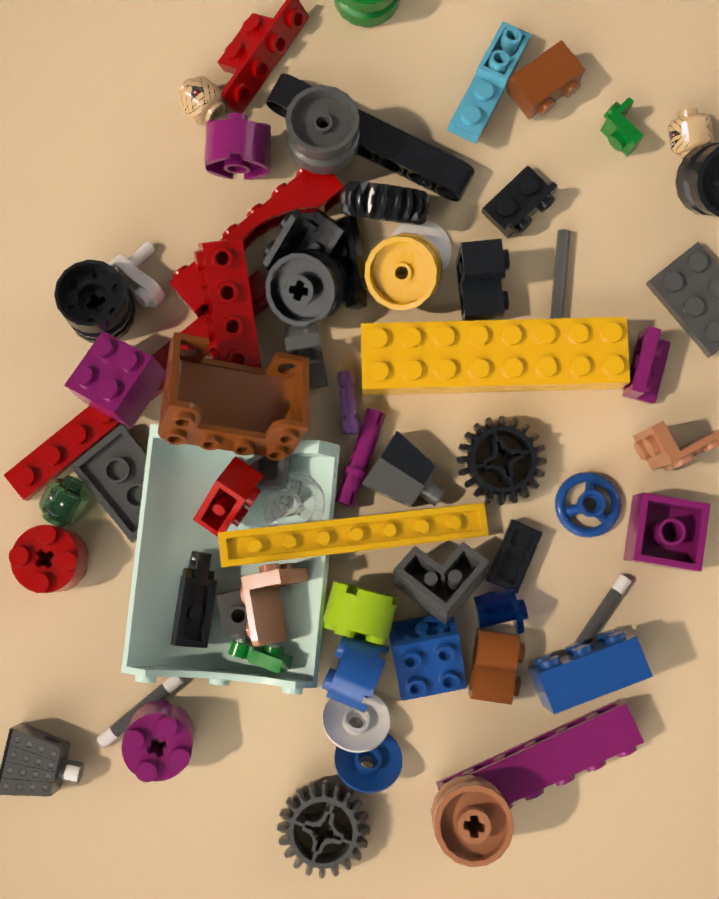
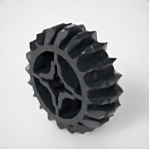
(385, 202)
(497, 446)

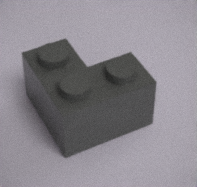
(438, 587)

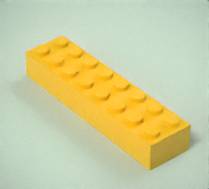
(494, 356)

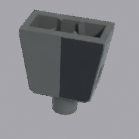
(403, 474)

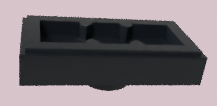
(514, 556)

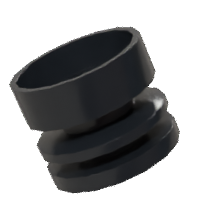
(87, 286)

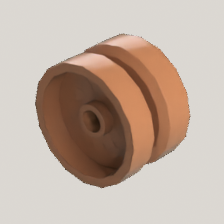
(474, 842)

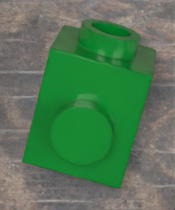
(619, 130)

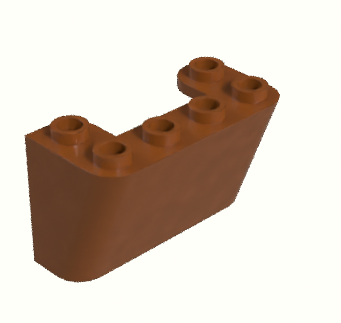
(233, 403)

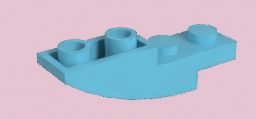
(489, 82)

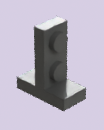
(306, 342)

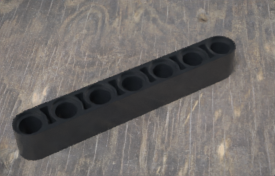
(392, 147)

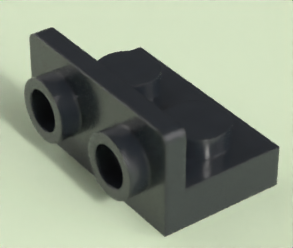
(519, 201)

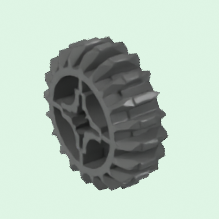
(313, 857)

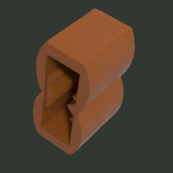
(495, 666)

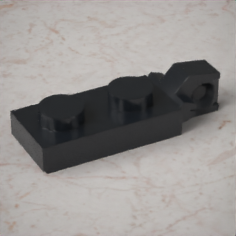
(350, 255)
(194, 603)

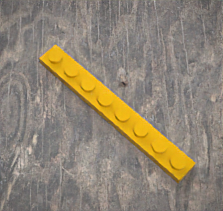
(351, 534)

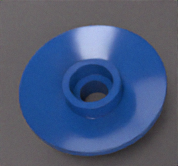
(385, 761)

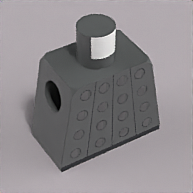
(36, 763)

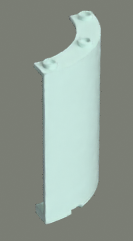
(172, 493)

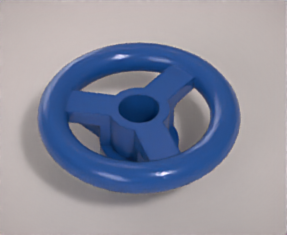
(591, 479)

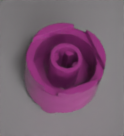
(237, 147)
(152, 759)

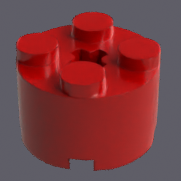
(30, 559)

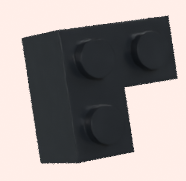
(479, 277)

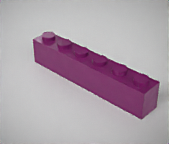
(559, 754)

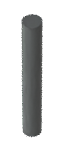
(560, 274)

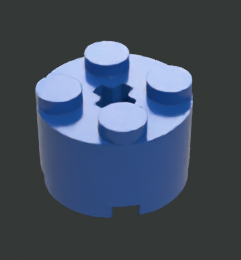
(356, 671)

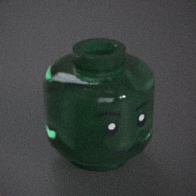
(64, 501)

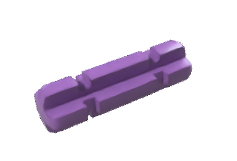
(348, 402)

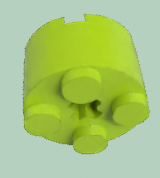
(360, 612)

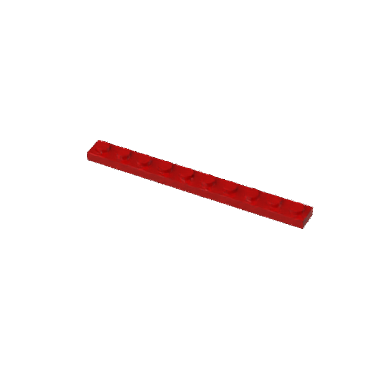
(92, 426)

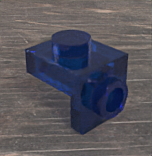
(500, 608)

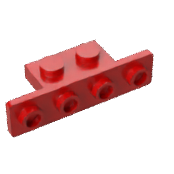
(257, 52)

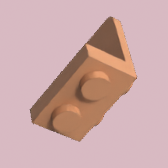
(661, 450)
(263, 601)

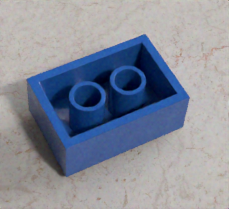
(589, 670)

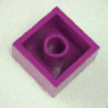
(116, 379)
(667, 532)

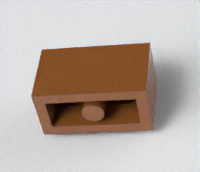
(546, 80)

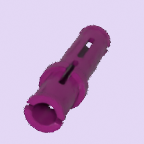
(362, 452)

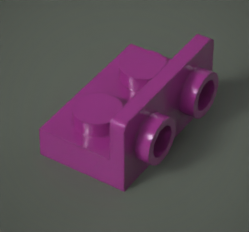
(647, 366)

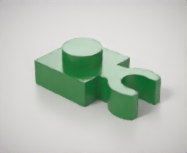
(267, 656)

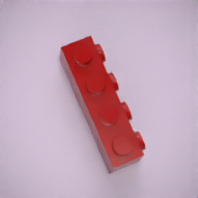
(228, 301)

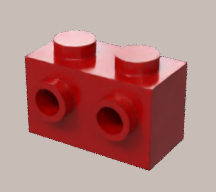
(228, 497)

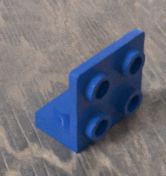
(427, 657)

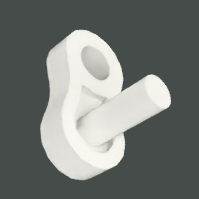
(144, 288)

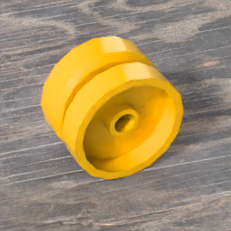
(395, 288)

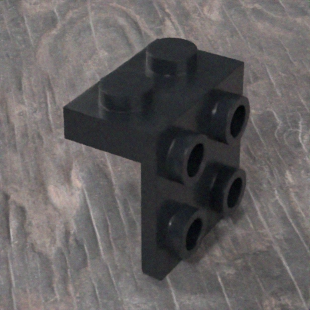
(302, 231)

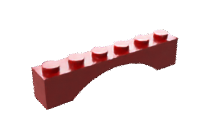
(302, 192)

